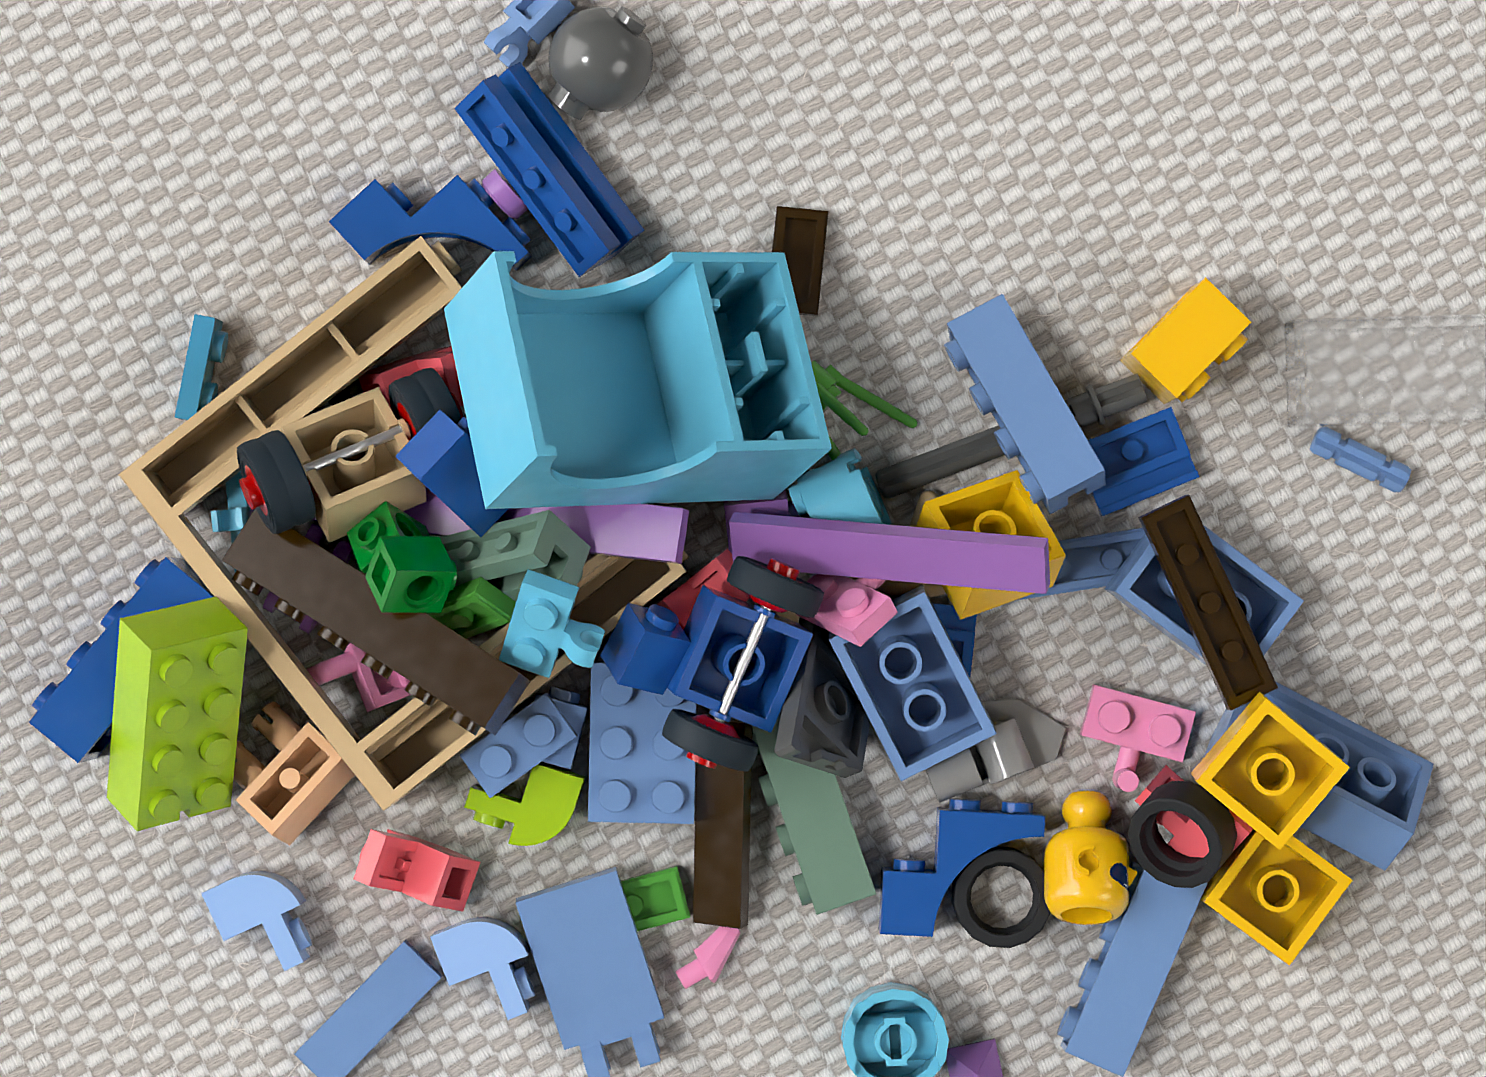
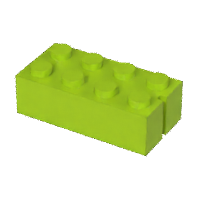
(176, 712)

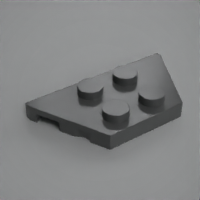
(822, 714)

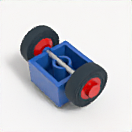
(740, 661)

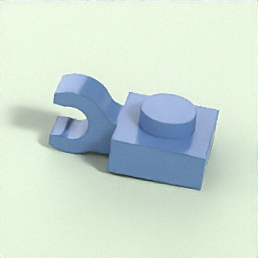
(526, 21)

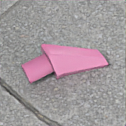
(710, 957)

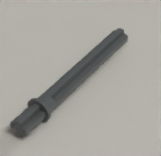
(983, 446)

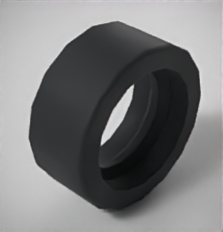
(1161, 859)
(996, 936)

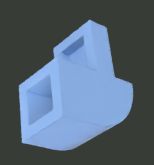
(263, 899)
(485, 946)

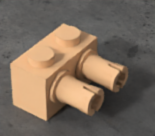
(296, 782)

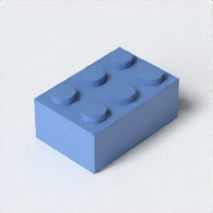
(1146, 591)
(915, 687)
(631, 765)

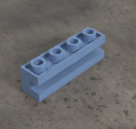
(1024, 403)
(1128, 973)

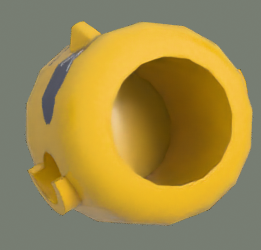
(1087, 864)

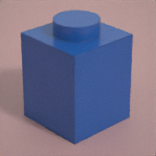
(645, 648)

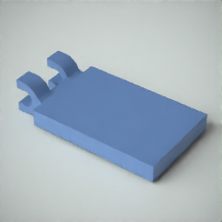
(593, 967)

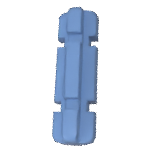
(1360, 459)

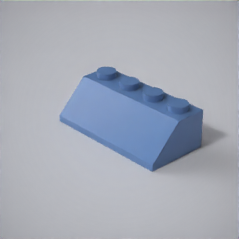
(1375, 801)

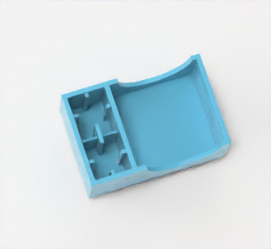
(639, 385)

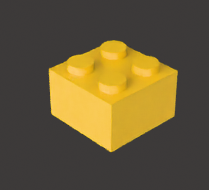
(1186, 341)
(990, 507)
(1269, 770)
(1275, 893)

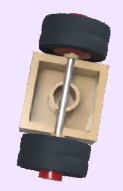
(343, 458)

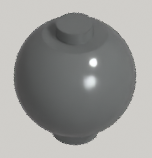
(599, 61)

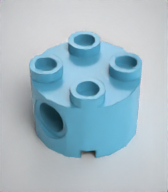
(840, 492)
(894, 1033)

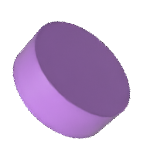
(503, 194)

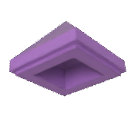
(974, 1060)

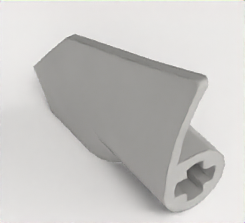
(1022, 743)

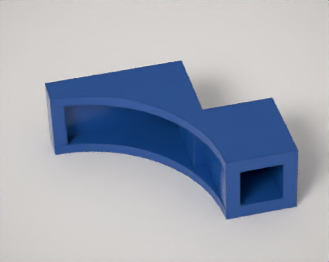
(379, 221)
(963, 832)

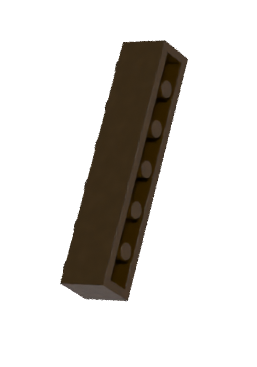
(412, 644)

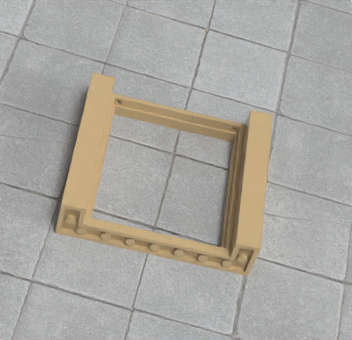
(296, 384)

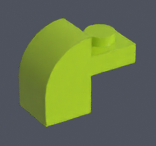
(542, 812)

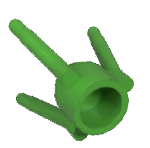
(826, 384)

